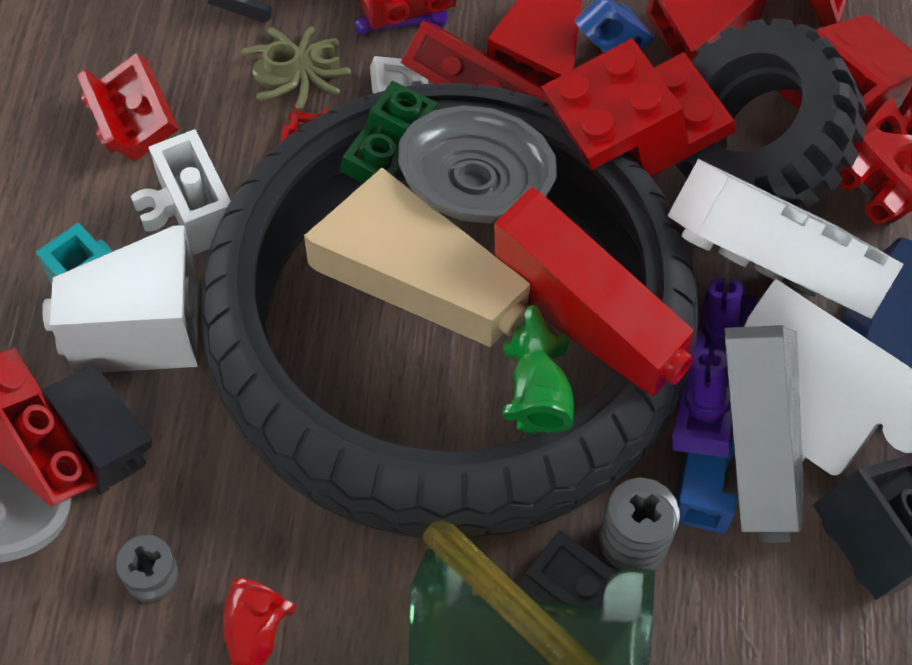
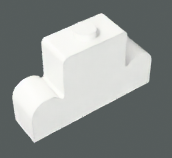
(843, 382)

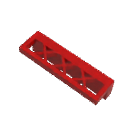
(449, 59)

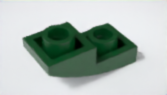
(386, 124)

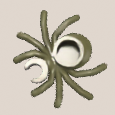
(287, 64)

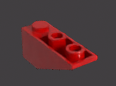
(33, 438)

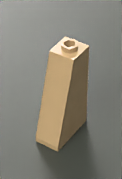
(417, 260)

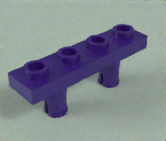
(705, 404)

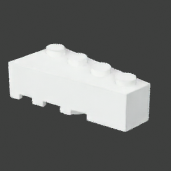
(782, 240)

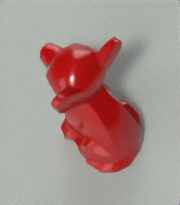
(252, 621)

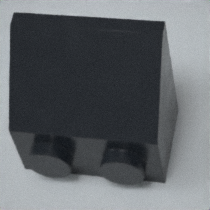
(873, 524)

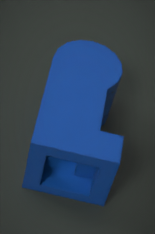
(612, 24)
(701, 494)

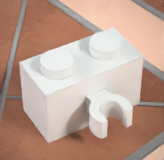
(188, 190)

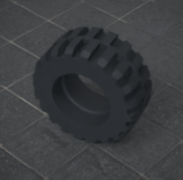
(829, 118)

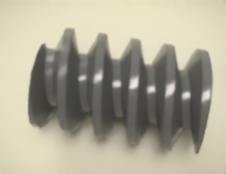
(638, 525)

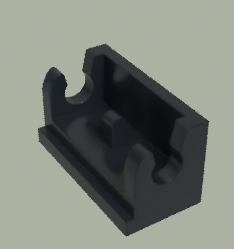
(99, 426)

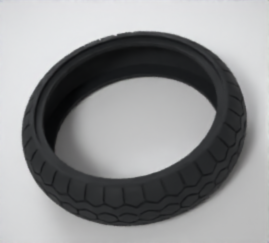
(404, 486)

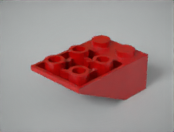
(874, 58)

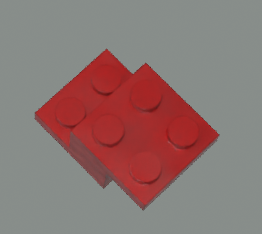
(632, 107)

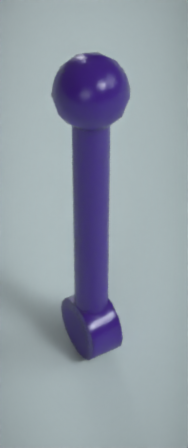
(363, 27)

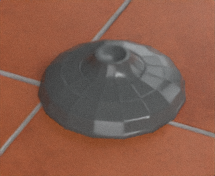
(474, 161)

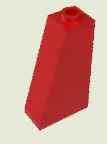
(592, 294)

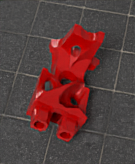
(884, 162)

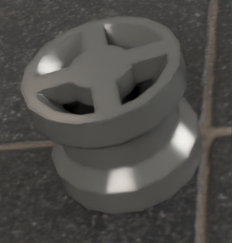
(155, 579)

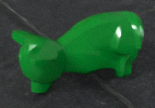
(542, 390)

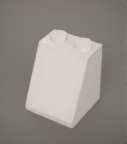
(129, 307)

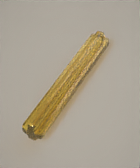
(505, 596)

